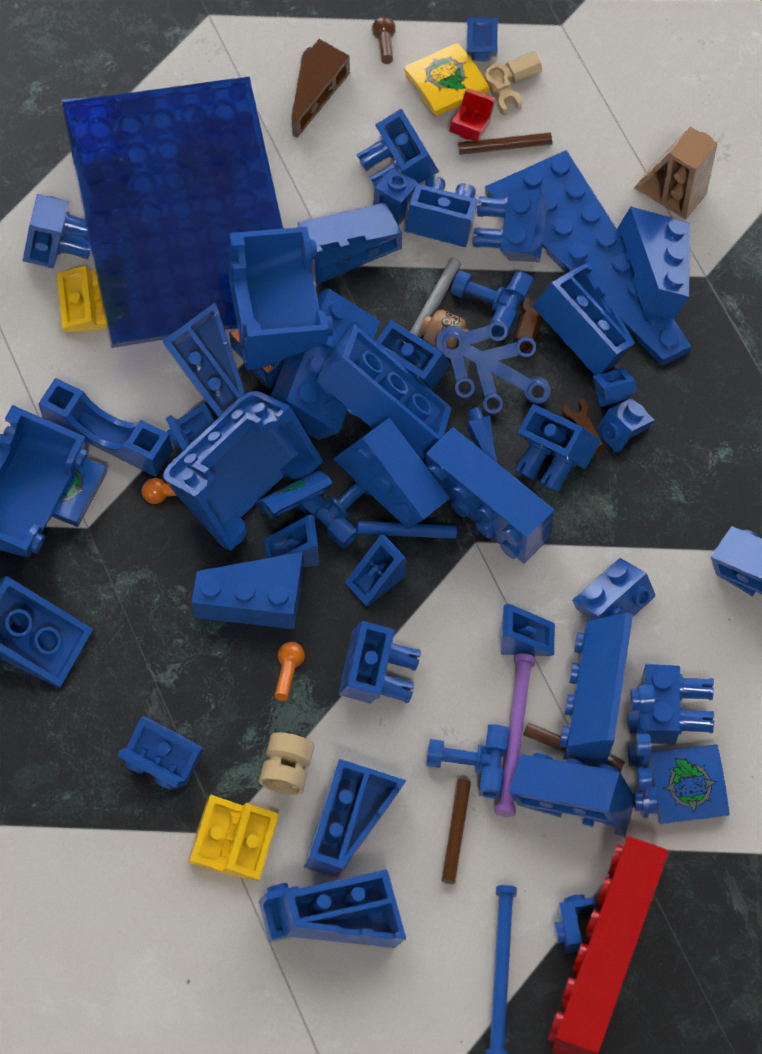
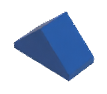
(294, 539)
(377, 571)
(526, 633)

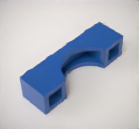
(131, 442)

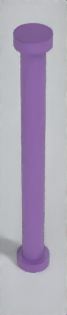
(524, 663)

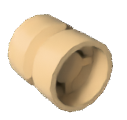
(287, 759)

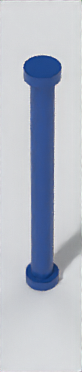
(501, 970)

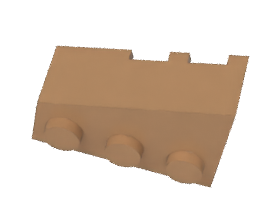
(681, 173)

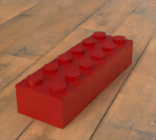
(612, 942)

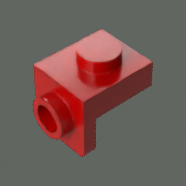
(473, 115)

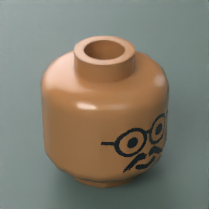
(433, 325)

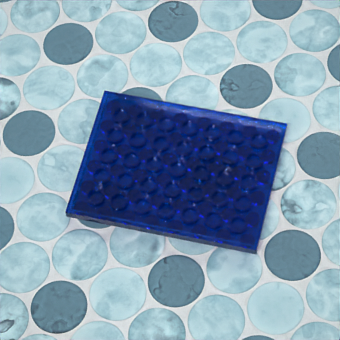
(161, 192)

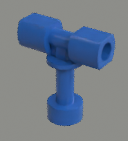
(504, 301)
(334, 514)
(486, 759)

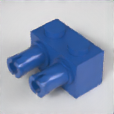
(399, 142)
(442, 213)
(523, 224)
(54, 232)
(414, 354)
(554, 435)
(366, 665)
(670, 718)

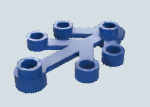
(488, 363)
(638, 755)

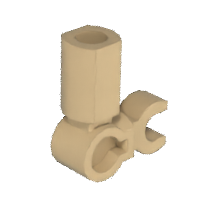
(500, 78)

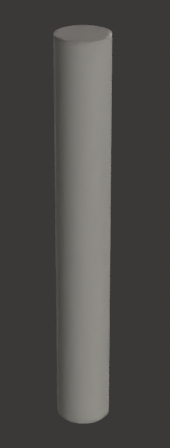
(437, 294)

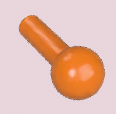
(156, 491)
(290, 657)

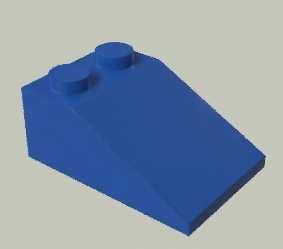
(38, 634)

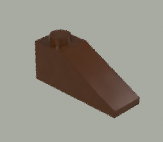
(320, 75)

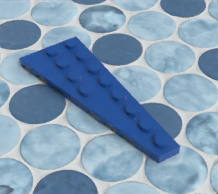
(581, 233)

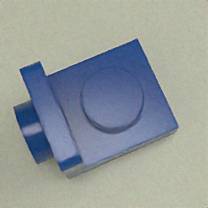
(395, 191)
(613, 387)

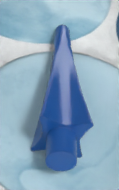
(481, 432)

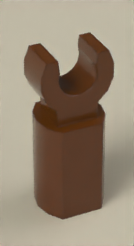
(528, 326)
(582, 420)

